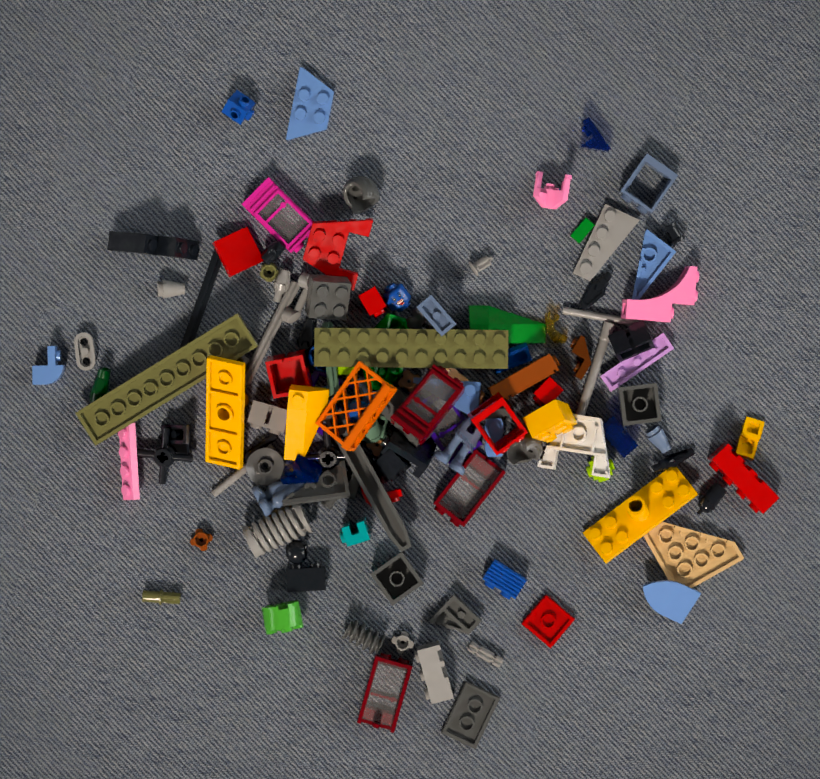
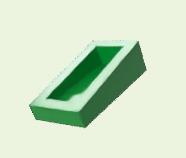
(582, 230)

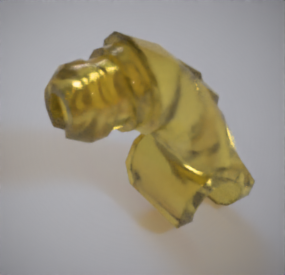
(555, 335)

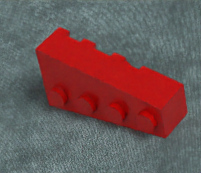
(743, 478)

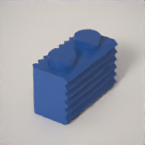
(504, 578)

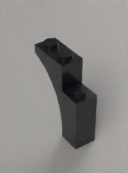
(153, 245)

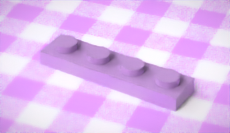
(627, 369)

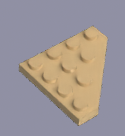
(689, 554)

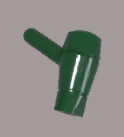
(101, 384)

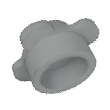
(403, 637)

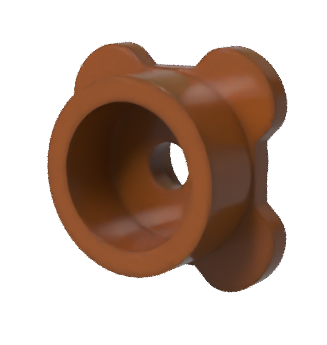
(196, 540)

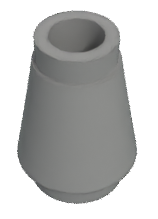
(170, 289)

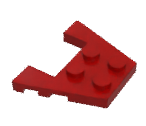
(327, 245)

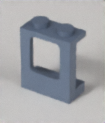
(436, 315)

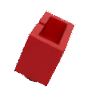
(373, 302)
(546, 392)

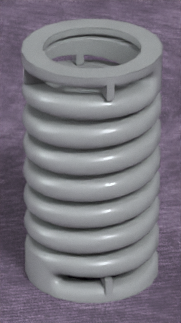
(281, 534)

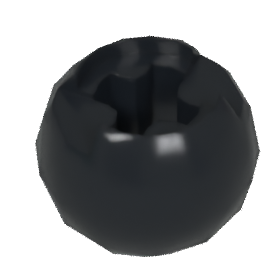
(296, 552)

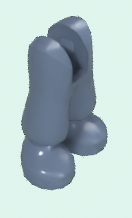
(273, 497)

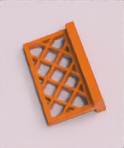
(370, 413)

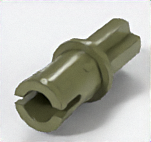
(161, 597)

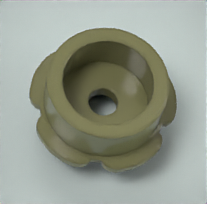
(269, 277)

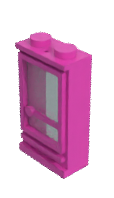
(279, 215)

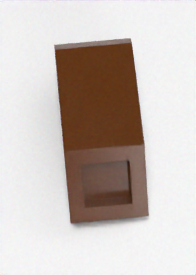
(580, 349)

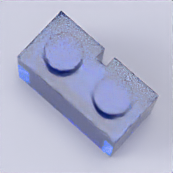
(621, 442)

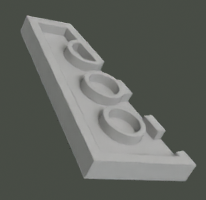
(605, 238)

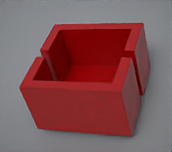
(286, 371)

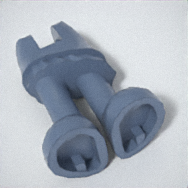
(469, 442)

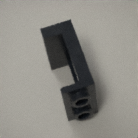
(399, 444)

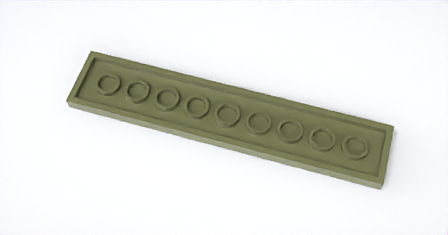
(410, 348)
(164, 379)

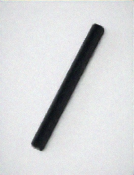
(202, 300)

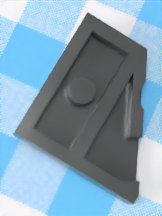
(456, 615)

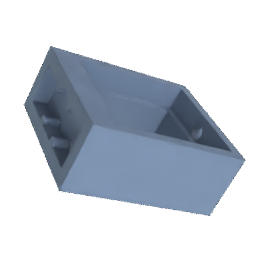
(660, 169)

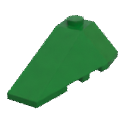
(520, 328)

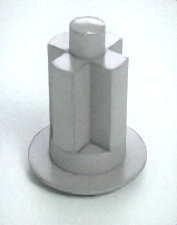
(480, 264)

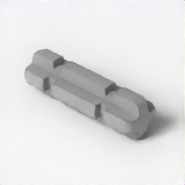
(485, 654)

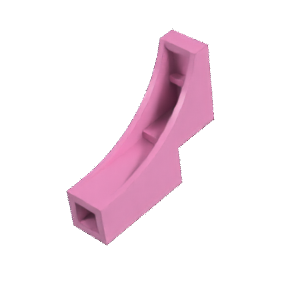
(660, 307)

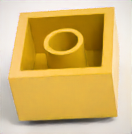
(550, 421)

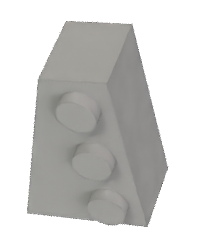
(434, 672)

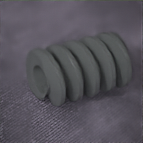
(364, 636)

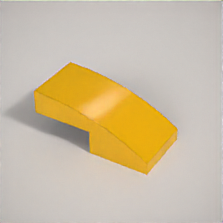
(749, 438)

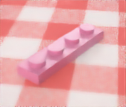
(129, 463)

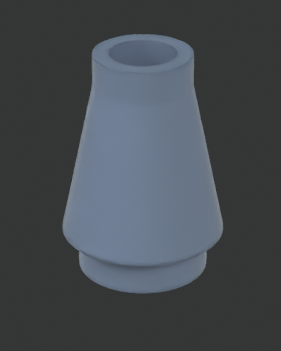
(658, 438)

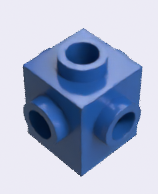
(239, 107)

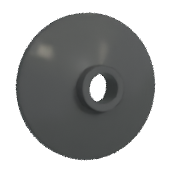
(271, 473)

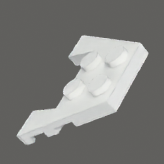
(584, 438)

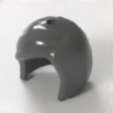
(360, 194)
(525, 450)

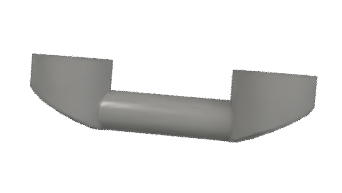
(291, 315)

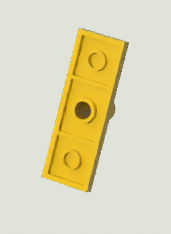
(225, 412)
(625, 526)

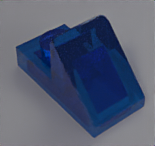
(597, 142)
(301, 471)

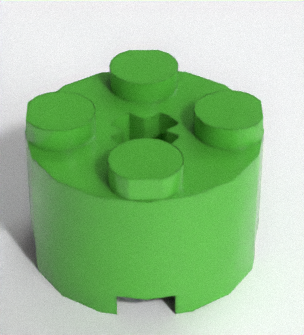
(282, 617)

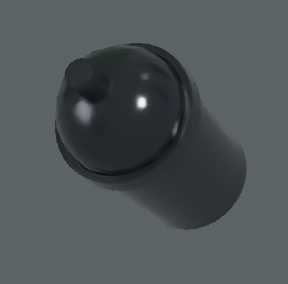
(711, 498)

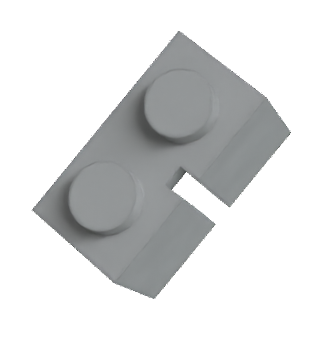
(267, 416)

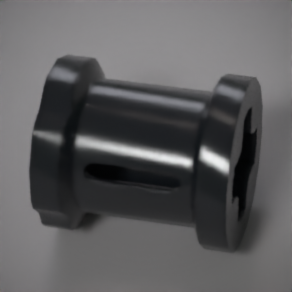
(672, 233)

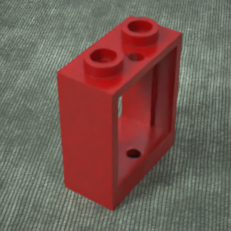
(487, 409)

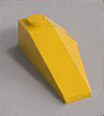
(303, 411)

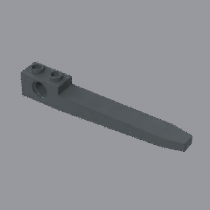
(373, 488)

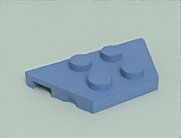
(310, 106)

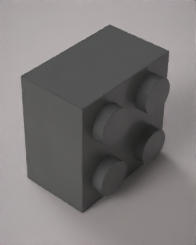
(328, 297)
(639, 404)
(396, 578)

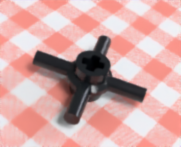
(327, 449)
(169, 451)

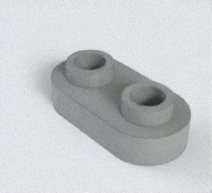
(85, 351)

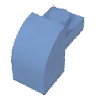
(49, 373)

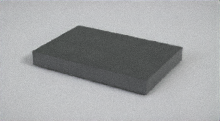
(470, 714)

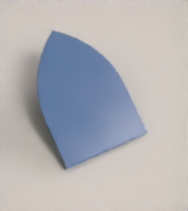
(671, 598)

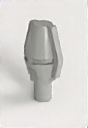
(281, 284)

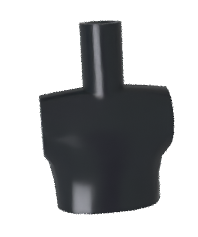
(272, 252)

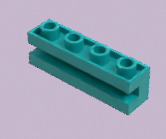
(356, 536)

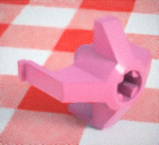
(549, 196)

